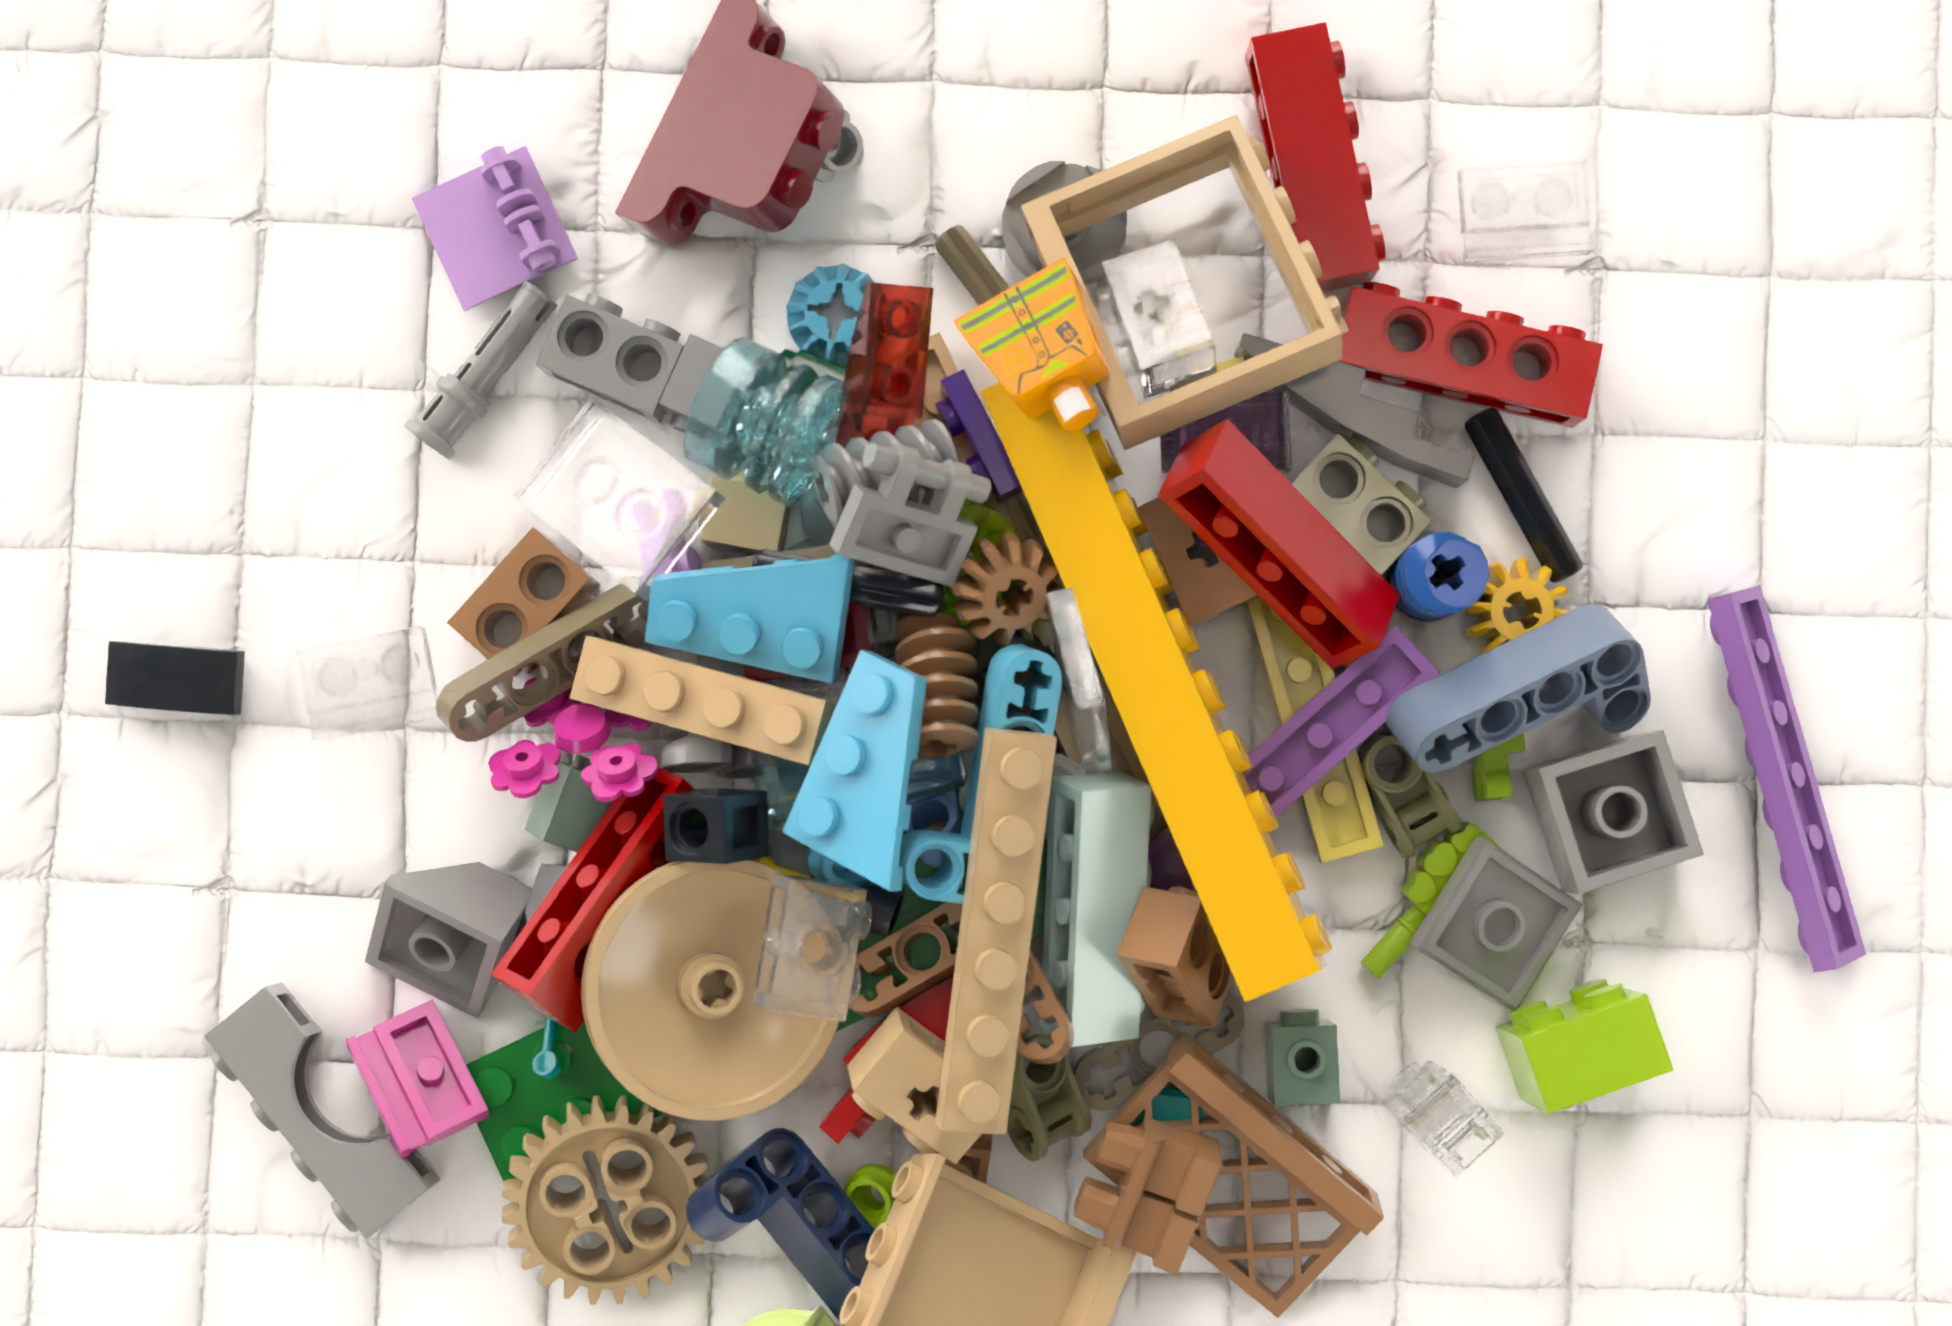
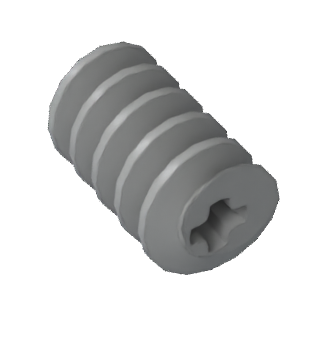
(842, 468)

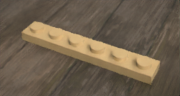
(995, 931)

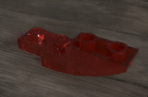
(886, 361)

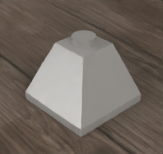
(448, 930)

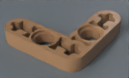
(893, 994)

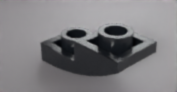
(174, 677)

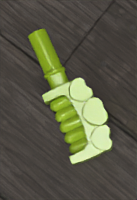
(1421, 889)

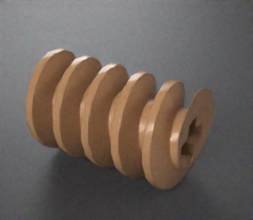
(941, 655)

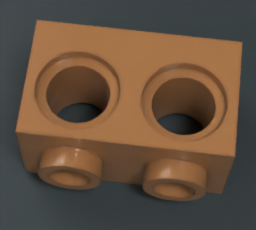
(513, 591)
(1175, 956)

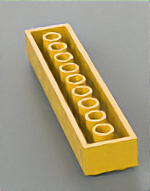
(1164, 698)

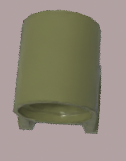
(1407, 799)
(1044, 1104)

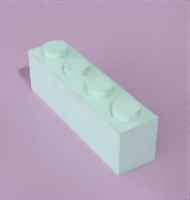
(1091, 891)

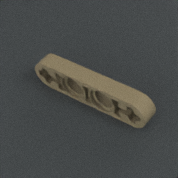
(556, 672)

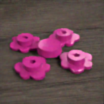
(576, 731)

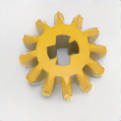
(1518, 589)

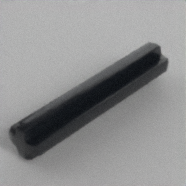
(1523, 494)
(879, 587)

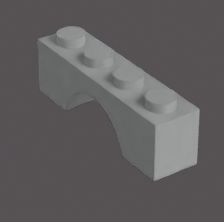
(269, 1052)

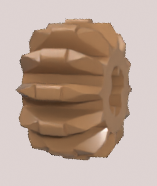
(992, 573)

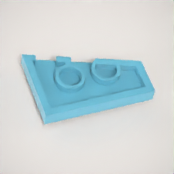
(759, 616)
(859, 777)

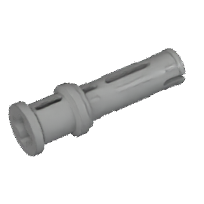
(465, 393)

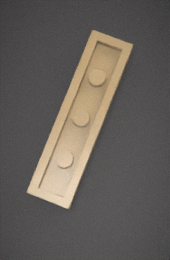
(701, 700)

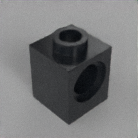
(716, 825)

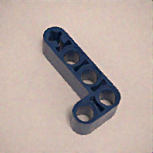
(779, 1206)

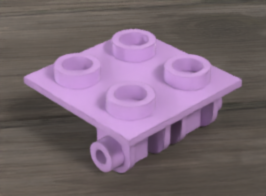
(494, 227)

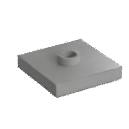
(1495, 923)

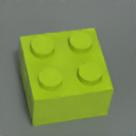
(1583, 1046)

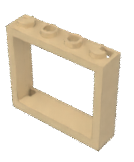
(1154, 175)

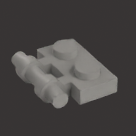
(904, 534)

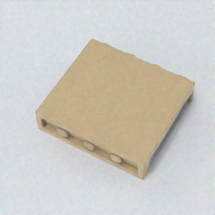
(980, 1259)

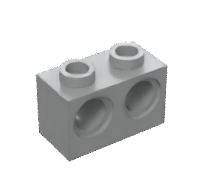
(608, 369)

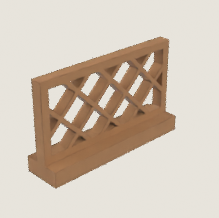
(1280, 1148)

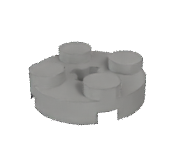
(1088, 249)

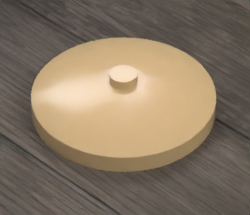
(676, 988)

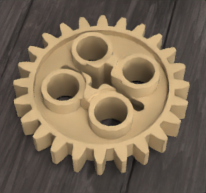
(552, 1220)

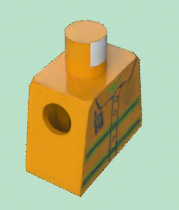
(1041, 345)

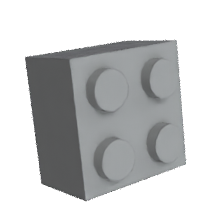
(1613, 812)

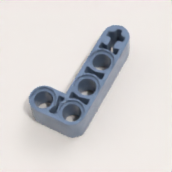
(1523, 683)

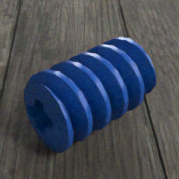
(1462, 573)

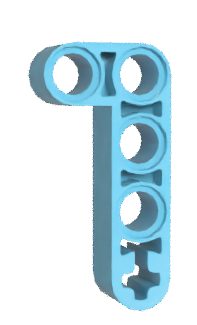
(999, 691)

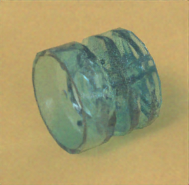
(763, 420)

